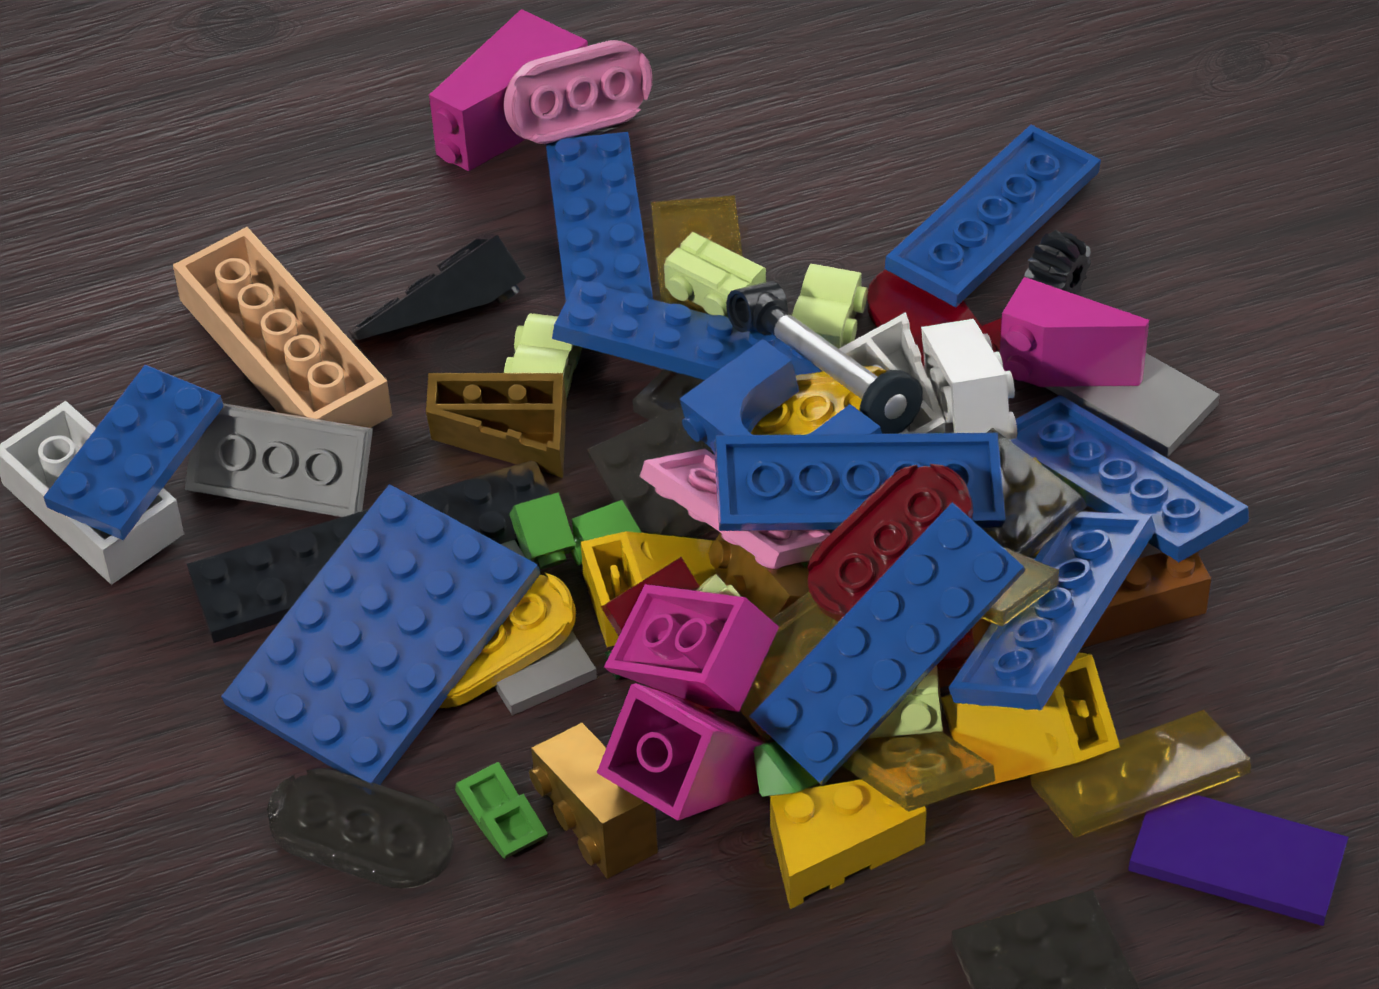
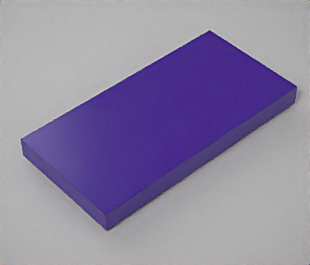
(1241, 856)

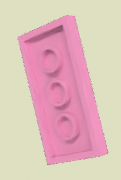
(691, 482)

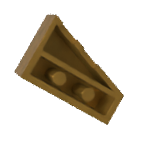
(501, 415)
(764, 587)
(609, 821)

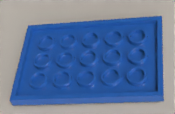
(381, 636)

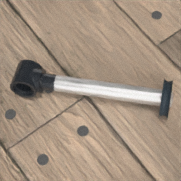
(888, 400)

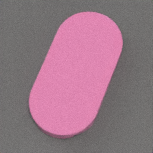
(577, 91)

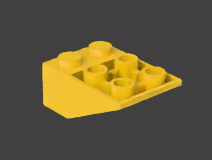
(627, 558)
(1027, 742)

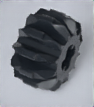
(1060, 261)

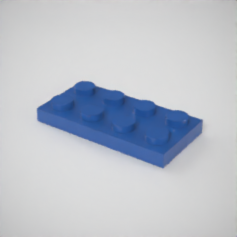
(133, 452)

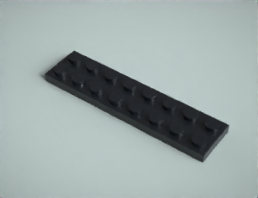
(265, 579)

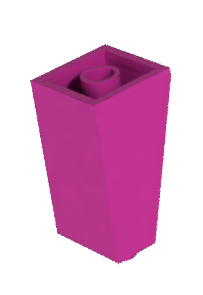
(470, 102)
(678, 754)

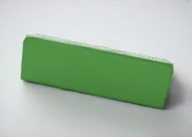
(779, 771)

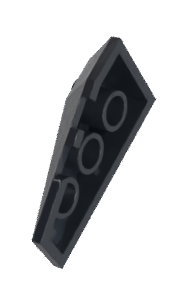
(466, 280)

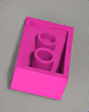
(1070, 340)
(693, 645)

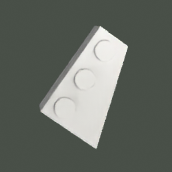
(894, 349)

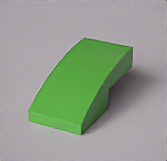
(500, 811)

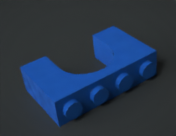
(748, 391)

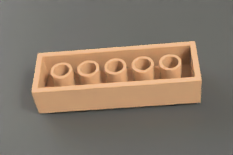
(280, 334)

